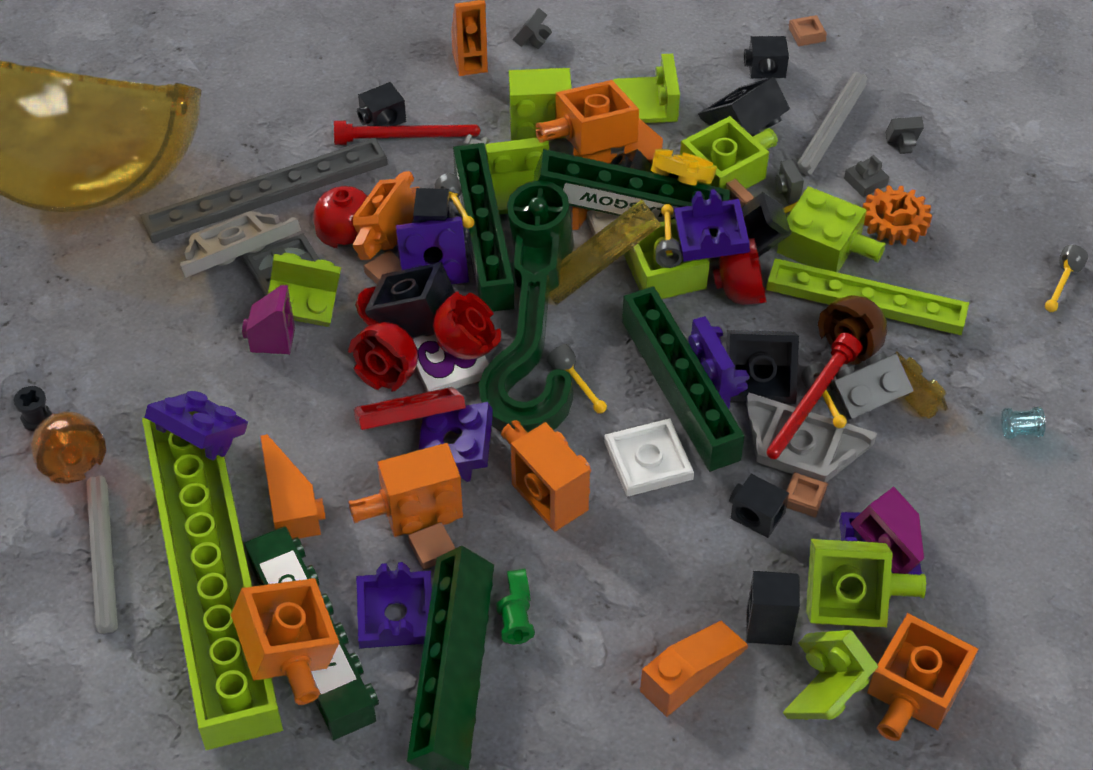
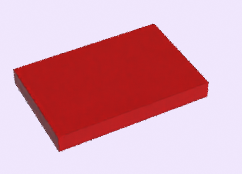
(408, 408)

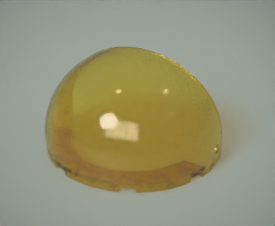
(89, 139)

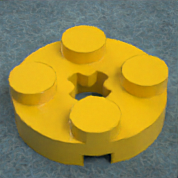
(687, 166)

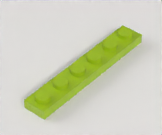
(894, 301)

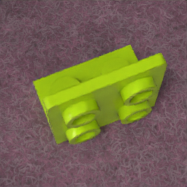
(655, 96)
(512, 166)
(310, 286)
(843, 671)

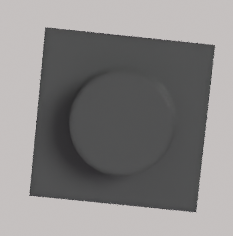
(789, 181)

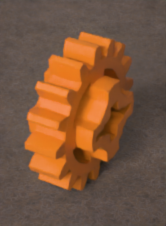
(897, 215)

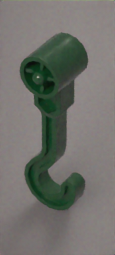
(541, 239)

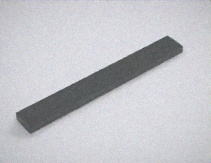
(263, 190)

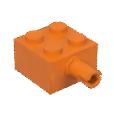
(592, 118)
(548, 473)
(415, 491)
(286, 633)
(919, 675)

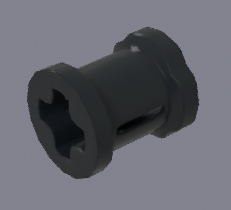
(31, 404)

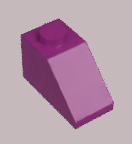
(271, 323)
(897, 524)

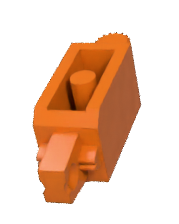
(384, 208)

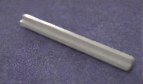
(832, 123)
(101, 555)

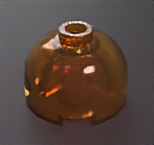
(67, 446)

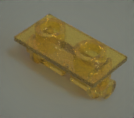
(926, 393)

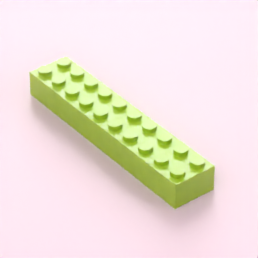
(206, 577)

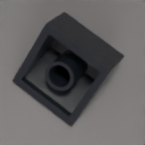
(750, 106)
(411, 298)
(769, 361)

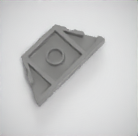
(234, 238)
(817, 446)

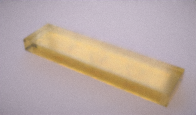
(604, 249)

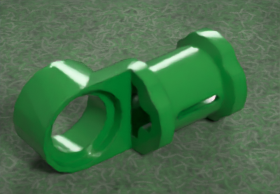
(514, 609)

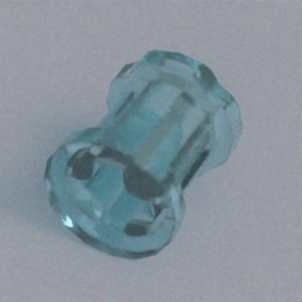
(1023, 422)

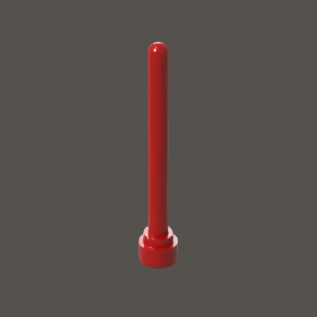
(347, 132)
(844, 350)

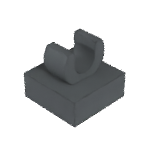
(533, 30)
(905, 132)
(867, 176)

